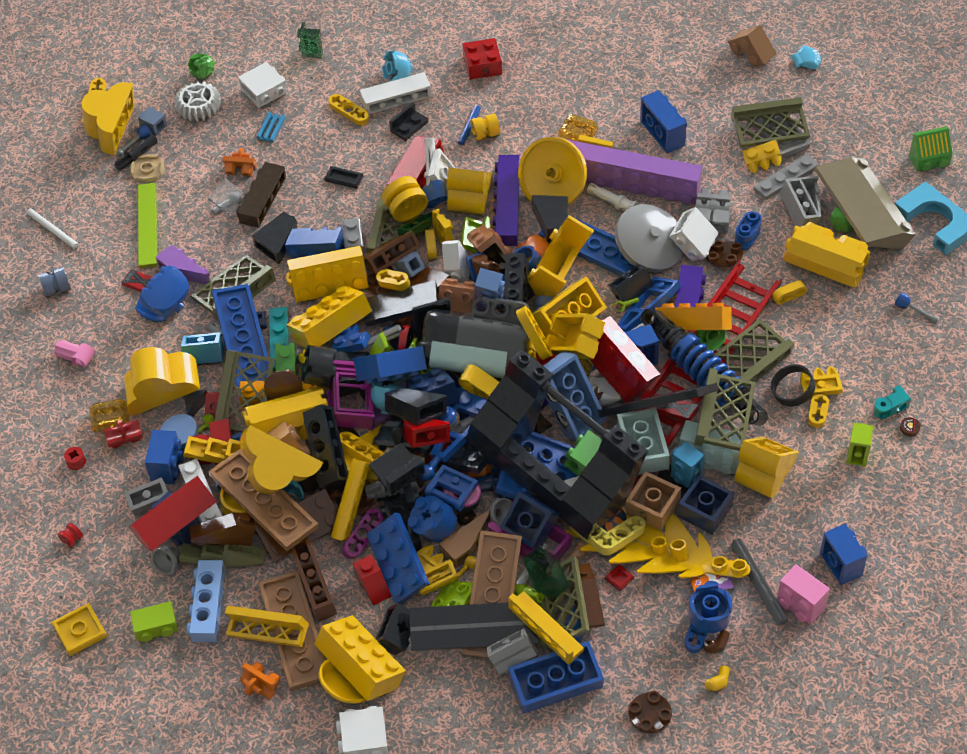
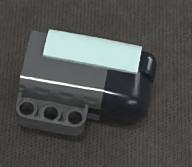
(479, 338)

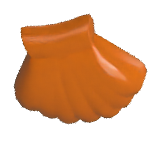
(539, 243)

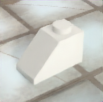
(455, 260)

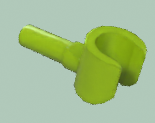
(626, 304)
(207, 418)

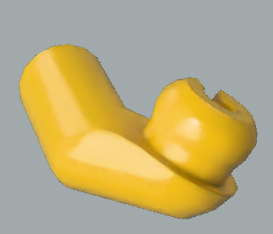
(718, 682)

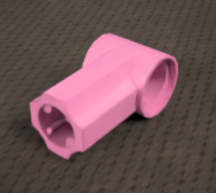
(76, 354)

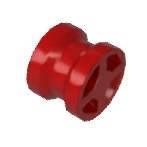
(79, 460)
(70, 534)

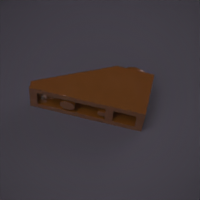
(390, 252)
(227, 529)
(591, 595)

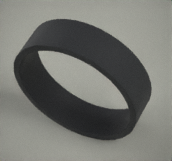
(784, 372)

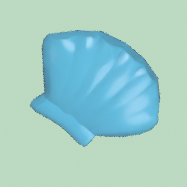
(807, 57)

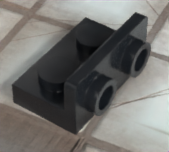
(407, 122)

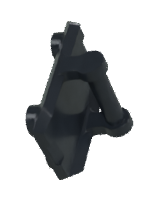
(392, 434)

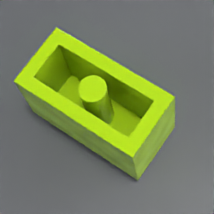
(859, 444)
(154, 621)

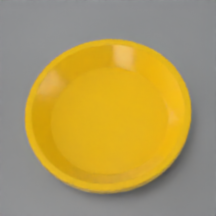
(337, 685)

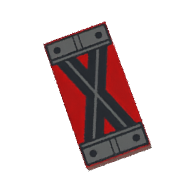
(136, 280)
(679, 410)

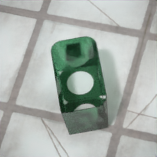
(542, 583)

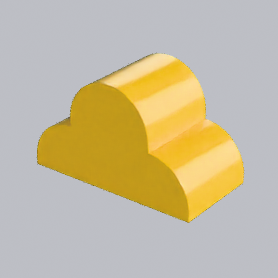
(108, 114)
(468, 190)
(158, 378)
(274, 462)
(764, 465)

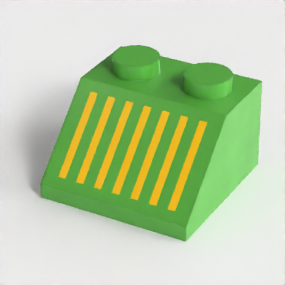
(931, 149)

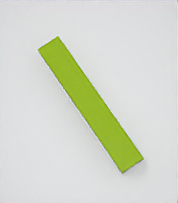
(147, 225)

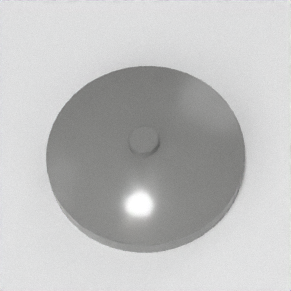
(644, 238)

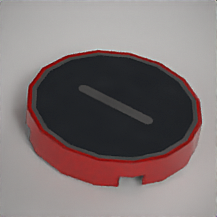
(406, 337)

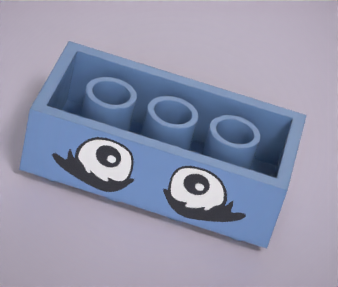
(574, 385)

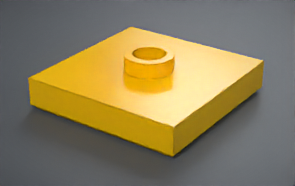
(79, 629)

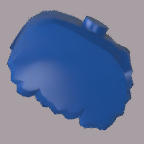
(163, 295)

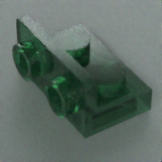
(310, 42)

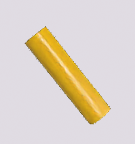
(350, 500)

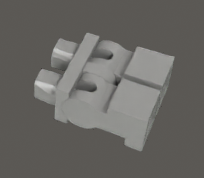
(715, 208)

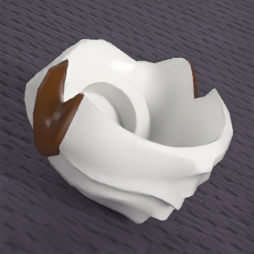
(604, 392)

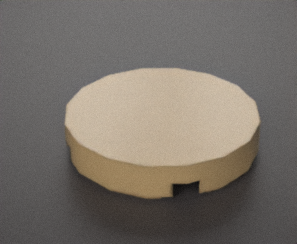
(148, 173)

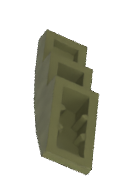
(230, 554)

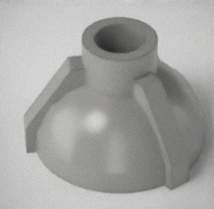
(502, 506)
(166, 558)

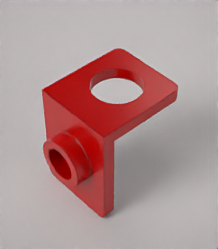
(211, 403)

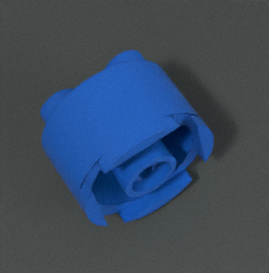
(432, 518)
(710, 608)

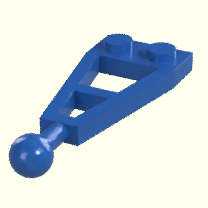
(663, 288)
(468, 404)

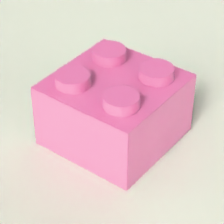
(802, 594)

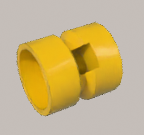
(486, 126)

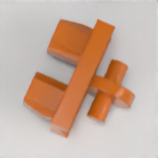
(239, 160)
(256, 681)

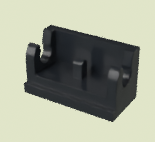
(631, 283)

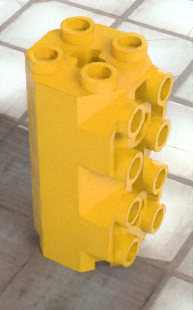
(819, 252)
(288, 408)

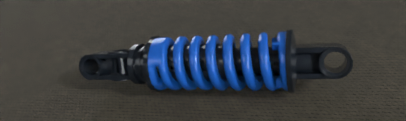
(697, 360)

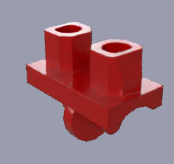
(123, 433)

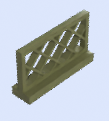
(767, 111)
(378, 226)
(257, 282)
(764, 363)
(228, 385)
(708, 412)
(581, 613)

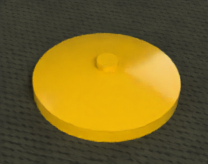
(552, 169)

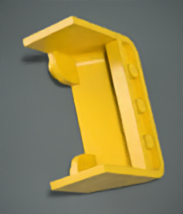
(559, 256)

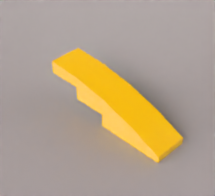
(211, 450)

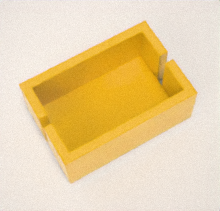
(580, 333)

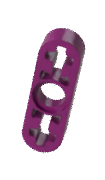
(354, 535)

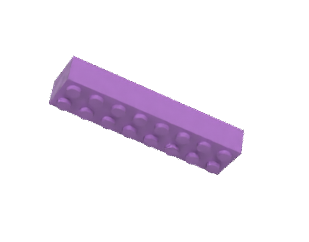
(641, 173)

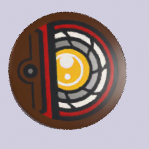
(910, 426)

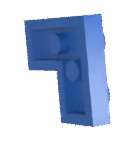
(351, 340)

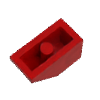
(426, 434)
(371, 579)

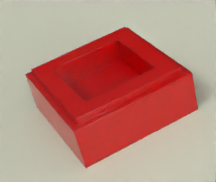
(619, 577)

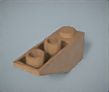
(465, 540)

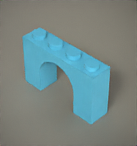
(928, 199)

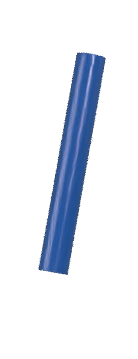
(467, 129)

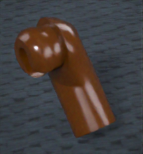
(717, 645)

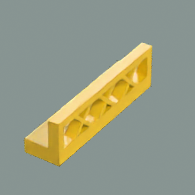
(266, 618)
(545, 627)

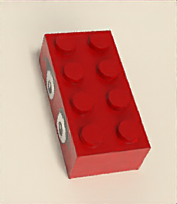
(623, 363)

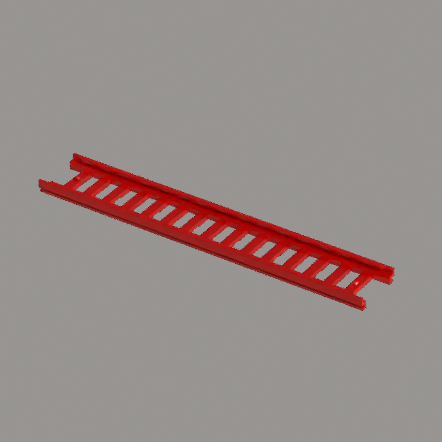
(670, 366)

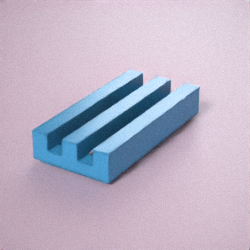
(274, 118)

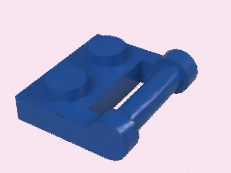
(453, 482)

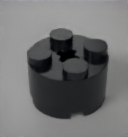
(318, 366)

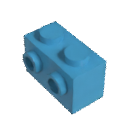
(204, 347)
(686, 464)

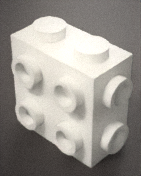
(263, 84)
(694, 234)
(362, 731)

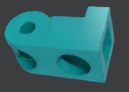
(892, 404)

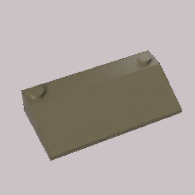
(865, 203)

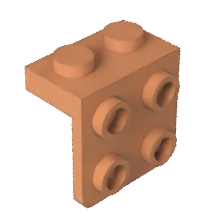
(484, 237)
(459, 293)

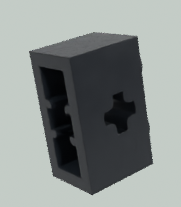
(395, 629)

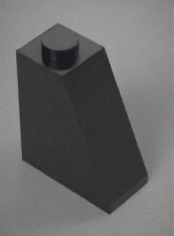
(550, 212)
(273, 236)
(415, 405)

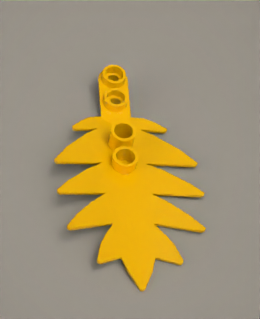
(674, 553)

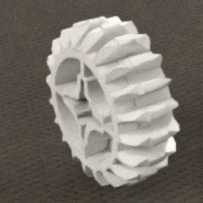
(197, 104)

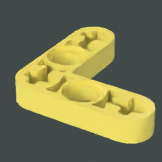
(611, 538)

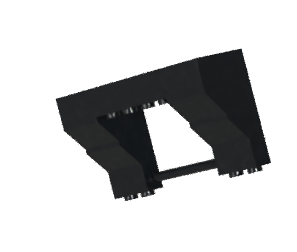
(512, 416)

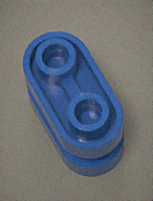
(748, 230)

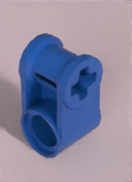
(436, 193)

